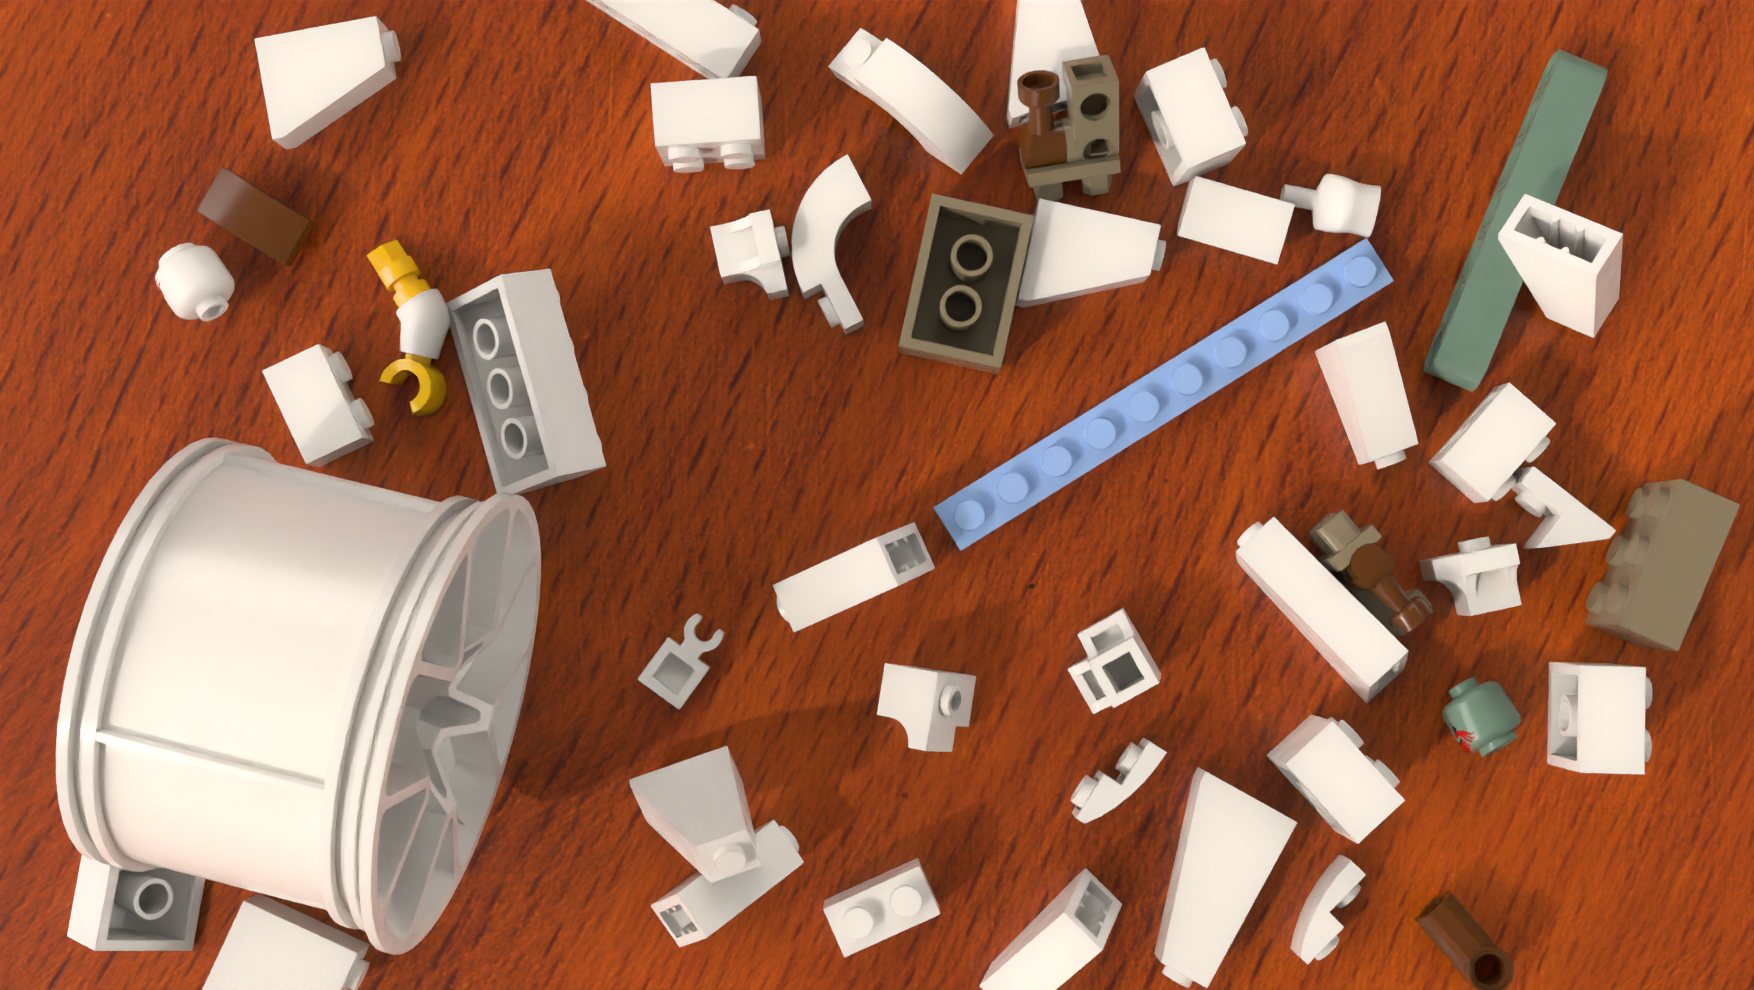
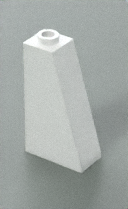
(1321, 608)
(1216, 876)

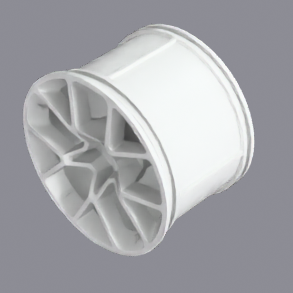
(299, 686)

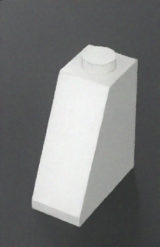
(1043, 39)
(323, 74)
(1085, 253)
(1565, 263)
(1369, 395)
(853, 577)
(701, 813)
(701, 907)
(1058, 939)
(286, 951)

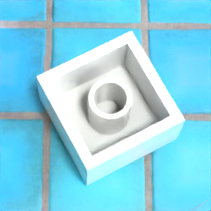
(1190, 116)
(708, 123)
(1598, 717)
(1335, 776)

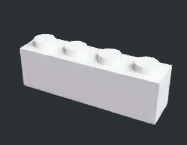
(693, 31)

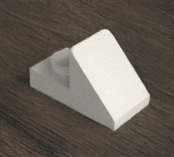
(1566, 518)

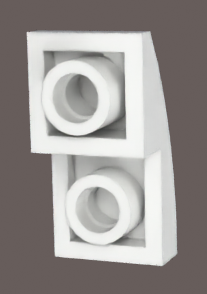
(1103, 793)
(1316, 927)

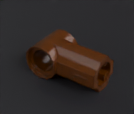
(1464, 942)

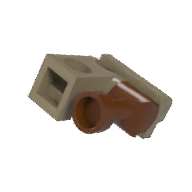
(1075, 146)
(1368, 572)

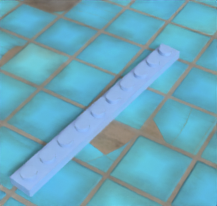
(1163, 394)

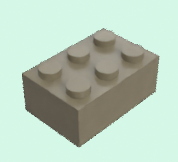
(965, 283)
(1660, 563)

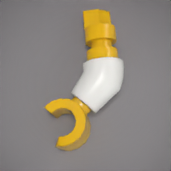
(423, 326)

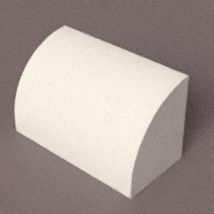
(1234, 219)

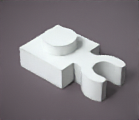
(677, 667)

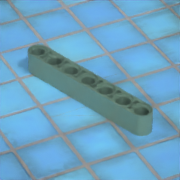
(1534, 168)

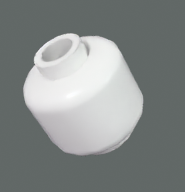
(194, 282)

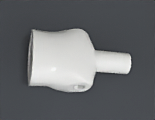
(1338, 204)

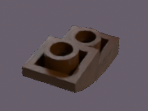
(256, 216)

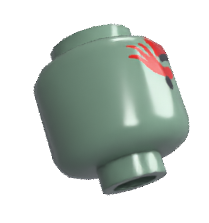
(1481, 716)

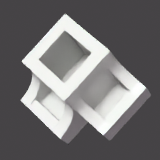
(753, 252)
(1478, 576)
(1115, 665)
(927, 704)

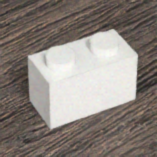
(320, 405)
(1493, 444)
(881, 907)

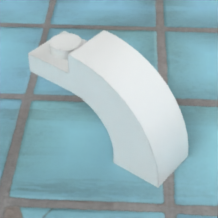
(913, 97)
(821, 218)

